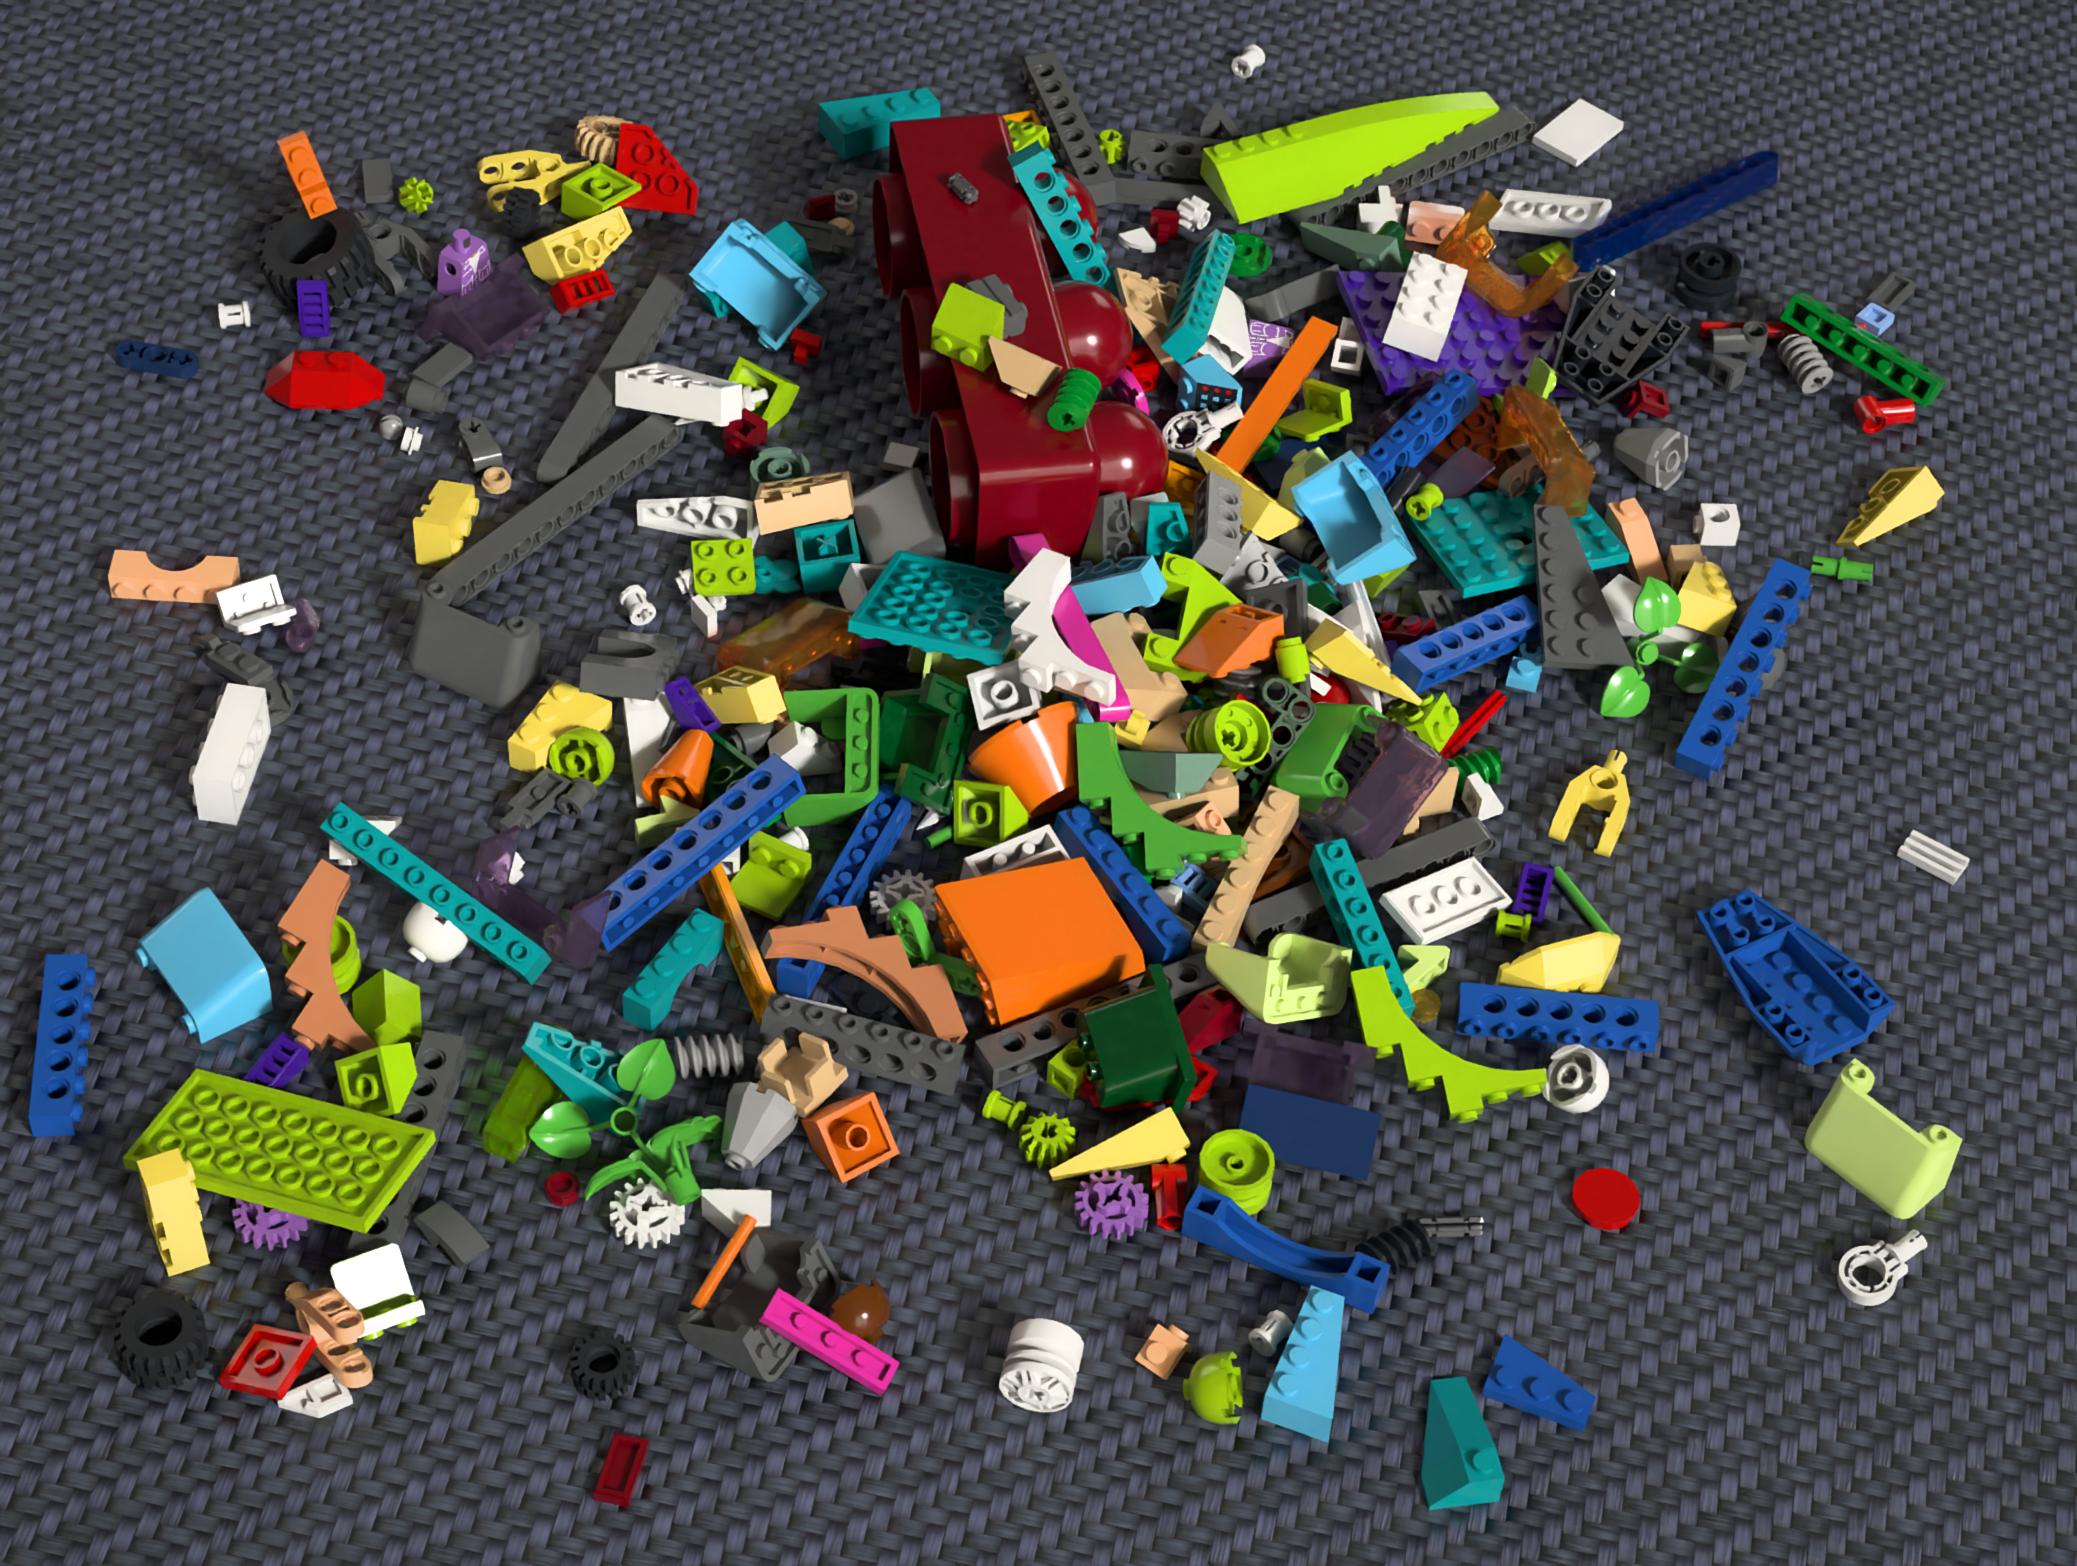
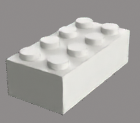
(1425, 306)
(230, 753)

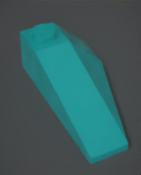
(1168, 533)
(581, 1071)
(1458, 1450)

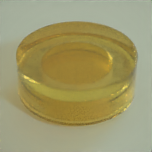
(1426, 1005)

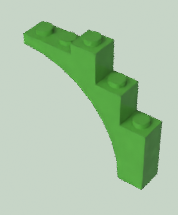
(1166, 843)

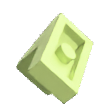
(657, 828)
(1422, 964)

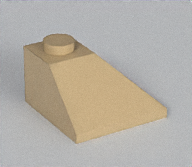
(1022, 369)

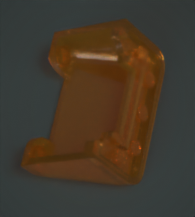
(792, 640)

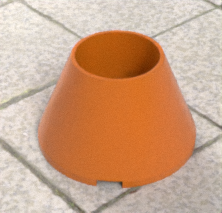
(1034, 758)

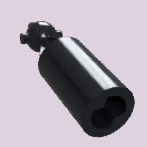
(1403, 487)

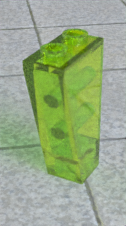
(519, 1109)

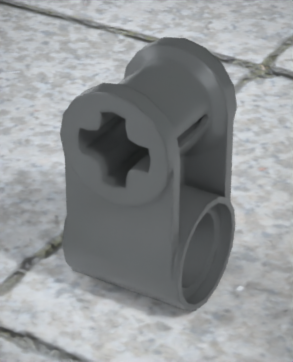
(478, 445)

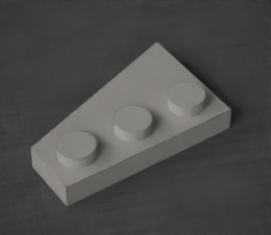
(1253, 569)

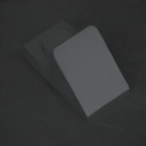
(1219, 125)

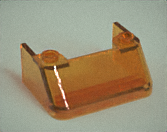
(1469, 247)
(1537, 423)

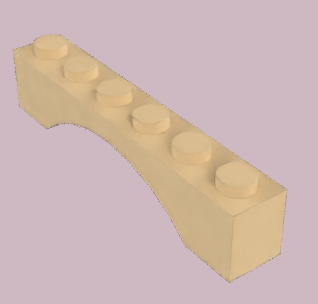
(1264, 838)

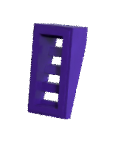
(313, 318)
(690, 707)
(1536, 874)
(281, 1050)

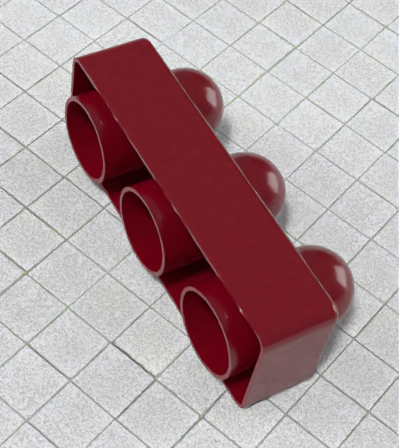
(991, 452)

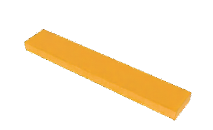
(738, 940)

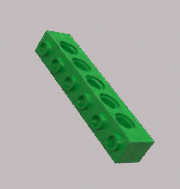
(1863, 349)

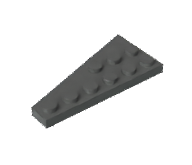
(1572, 611)

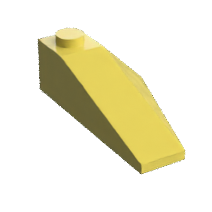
(578, 247)
(1894, 500)
(1259, 511)
(1345, 654)
(1141, 1145)

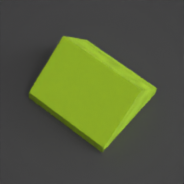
(388, 1009)

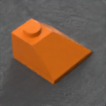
(850, 1136)

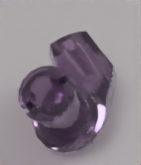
(304, 626)

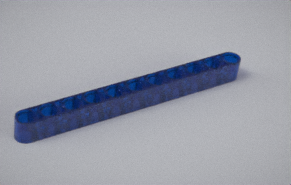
(1674, 210)

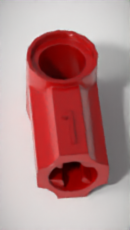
(1876, 414)
(1169, 1187)

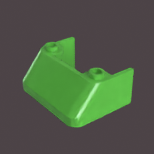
(847, 717)
(1310, 762)

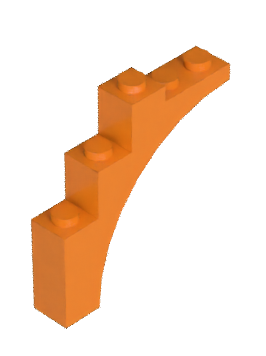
(306, 174)

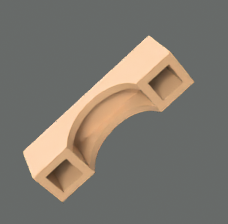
(137, 578)

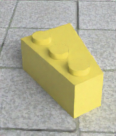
(444, 523)
(1706, 600)
(742, 696)
(555, 714)
(173, 1210)

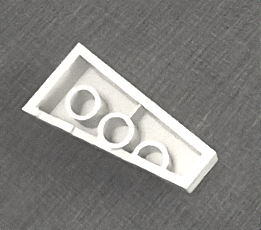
(679, 393)

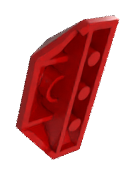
(324, 381)

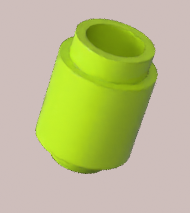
(1292, 660)

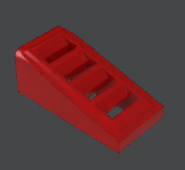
(566, 298)

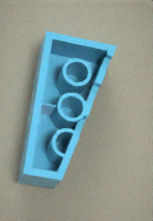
(1117, 586)
(1306, 1376)

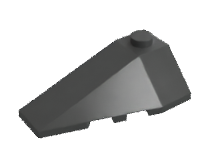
(1109, 531)

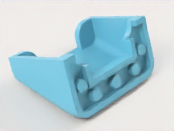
(758, 282)
(1352, 521)
(207, 966)

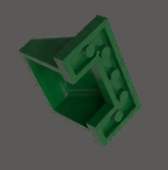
(925, 741)
(1137, 1047)

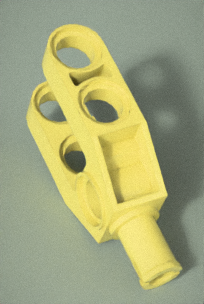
(544, 166)
(1603, 790)

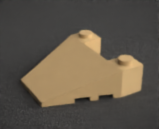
(1150, 309)
(1148, 691)
(1220, 787)

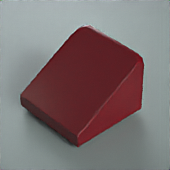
(820, 208)

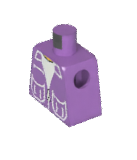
(463, 264)
(1268, 348)

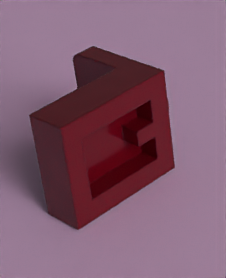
(1646, 398)

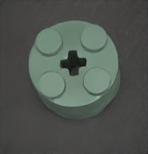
(776, 465)

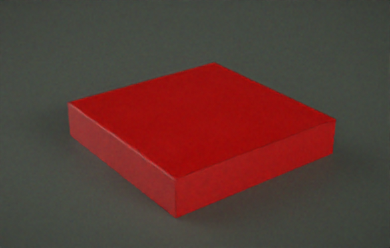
(268, 1362)

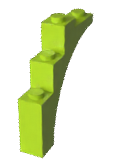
(1423, 1061)

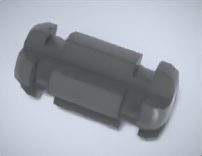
(963, 188)

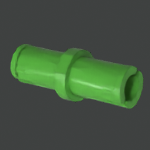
(1842, 568)

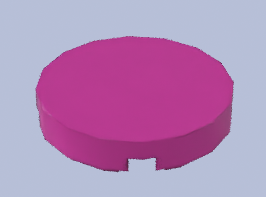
(1129, 391)

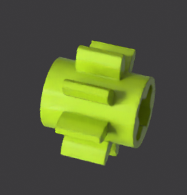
(1111, 145)
(416, 195)

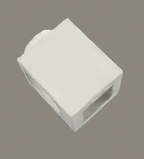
(1717, 524)

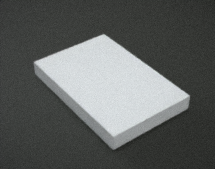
(1577, 132)

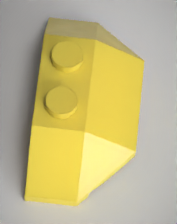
(1564, 966)

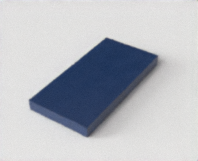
(1273, 469)
(1312, 1130)

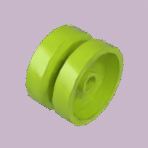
(344, 955)
(1238, 1167)

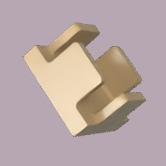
(802, 1074)

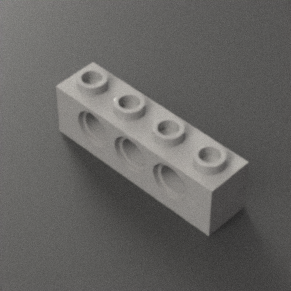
(1217, 523)

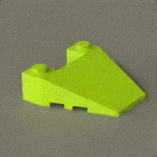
(1200, 600)

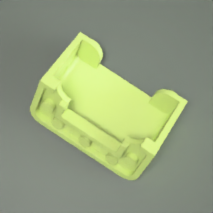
(1293, 983)
(1877, 1149)

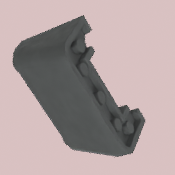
(896, 518)
(471, 654)
(772, 1262)

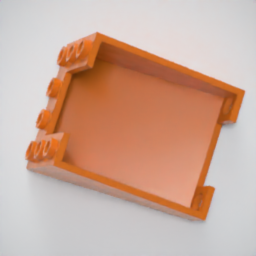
(1036, 938)

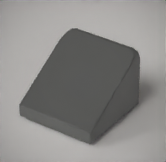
(1726, 371)

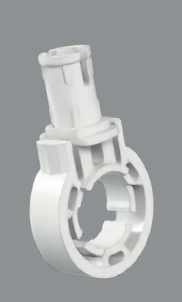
(1207, 426)
(1886, 1261)

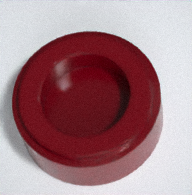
(562, 1188)

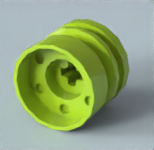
(1232, 729)

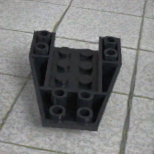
(1609, 343)

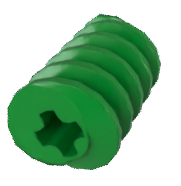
(1074, 400)
(1482, 761)

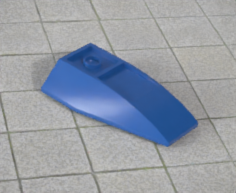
(1792, 979)

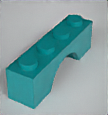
(652, 992)

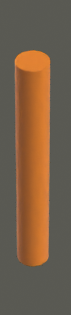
(723, 1262)

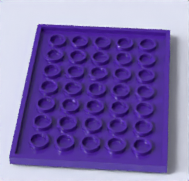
(1478, 341)

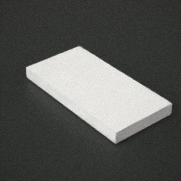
(1549, 213)
(1445, 901)

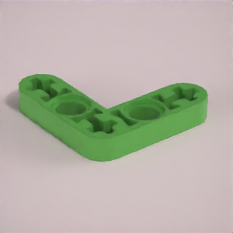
(918, 945)

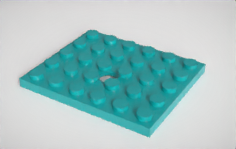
(1474, 543)
(921, 602)

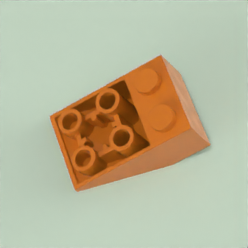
(1233, 641)

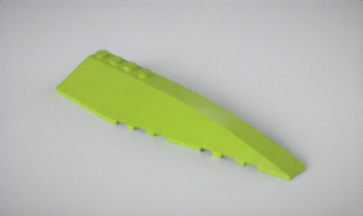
(1331, 152)

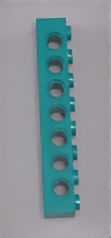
(1027, 165)
(1198, 297)
(430, 887)

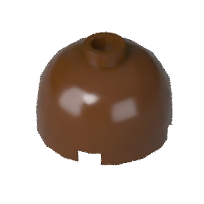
(863, 1311)

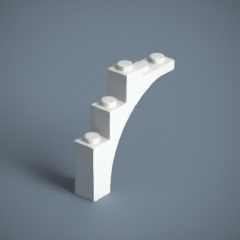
(1045, 656)

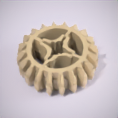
(599, 138)

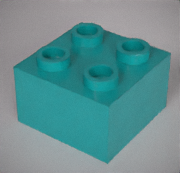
(826, 554)

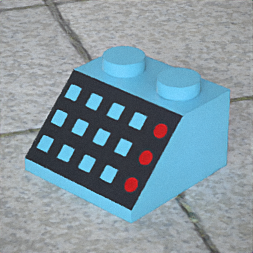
(1206, 385)

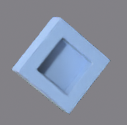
(1875, 319)

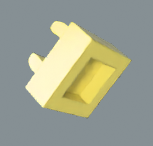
(1132, 731)

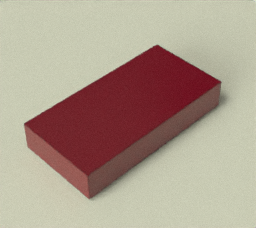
(621, 1470)

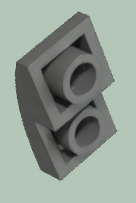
(454, 1233)

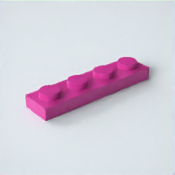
(829, 1342)

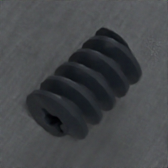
(1399, 1245)

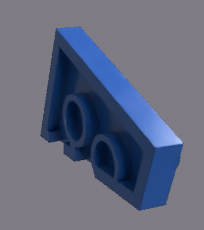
(1536, 1387)

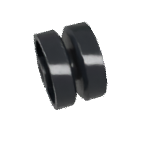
(1707, 277)

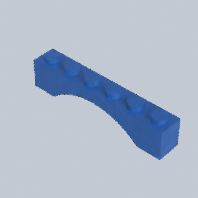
(1152, 922)
(1225, 1226)

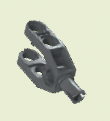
(392, 238)
(1529, 472)

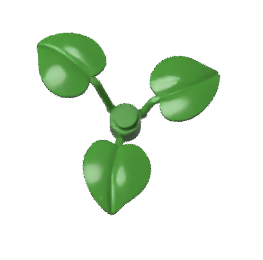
(1656, 608)
(645, 1071)
(679, 1178)

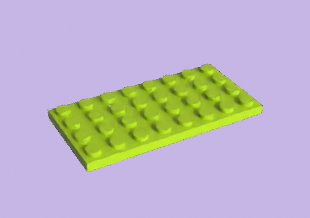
(285, 1149)

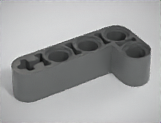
(1294, 295)

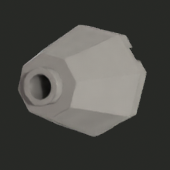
(1653, 454)
(754, 1124)

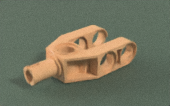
(324, 1316)

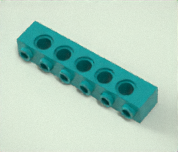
(1355, 915)

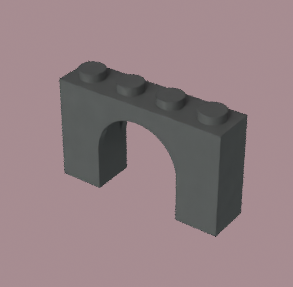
(630, 665)

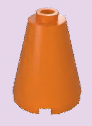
(681, 771)

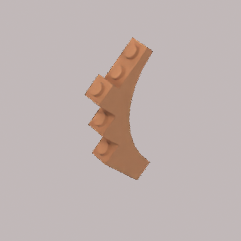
(310, 926)
(881, 961)

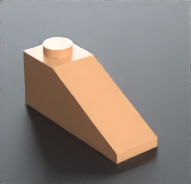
(1634, 531)

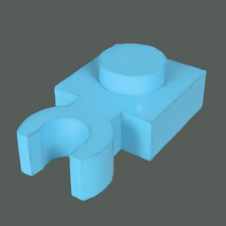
(1525, 670)

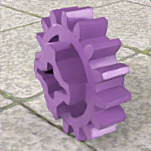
(1111, 1204)
(270, 1224)

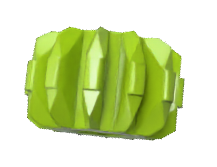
(1047, 1140)

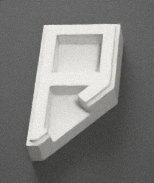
(317, 1397)

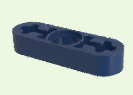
(137, 356)

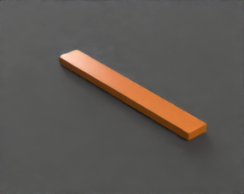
(1277, 394)

